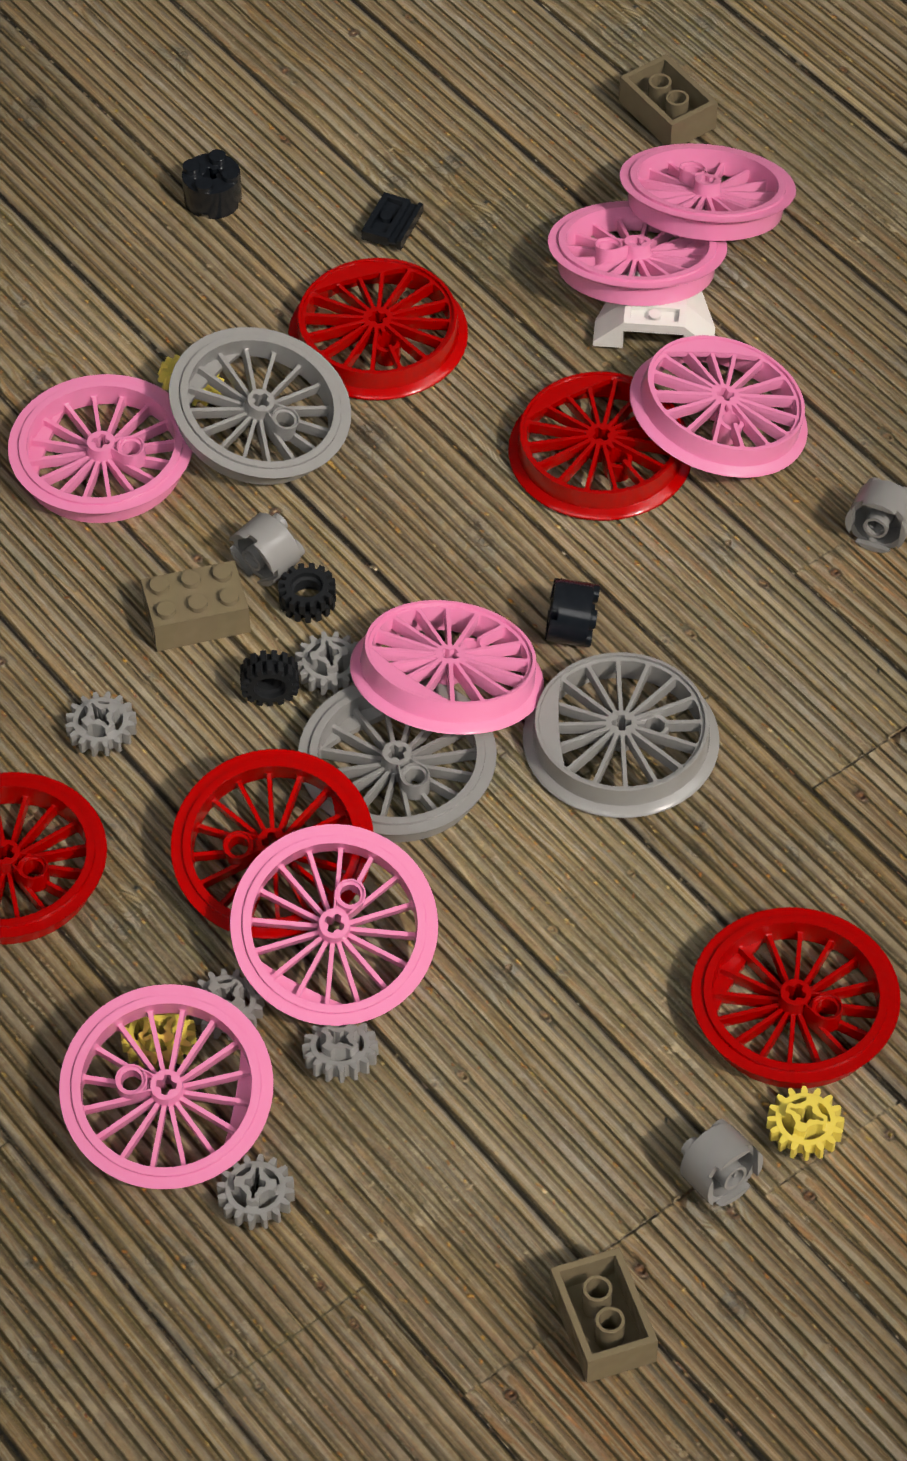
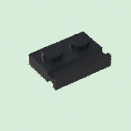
(392, 221)

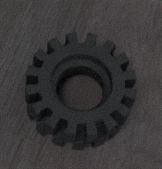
(307, 579)
(269, 678)

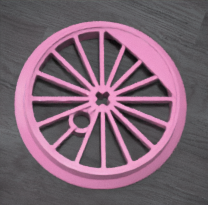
(678, 181)
(600, 265)
(728, 406)
(99, 450)
(464, 663)
(295, 998)
(250, 1104)

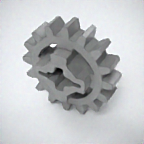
(325, 662)
(101, 724)
(234, 990)
(340, 1051)
(270, 1198)

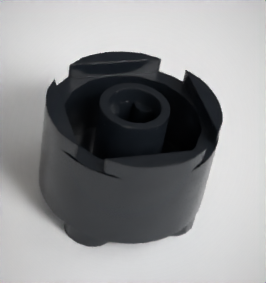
(212, 184)
(572, 612)

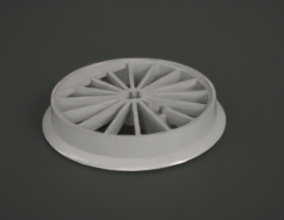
(258, 407)
(621, 732)
(399, 762)

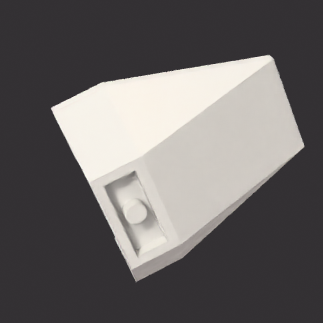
(683, 317)

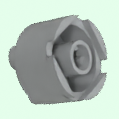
(879, 515)
(266, 548)
(720, 1163)

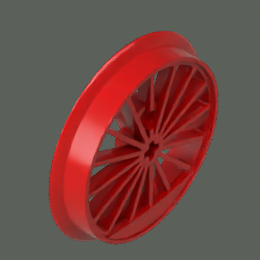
(383, 326)
(601, 442)
(233, 774)
(28, 858)
(794, 999)

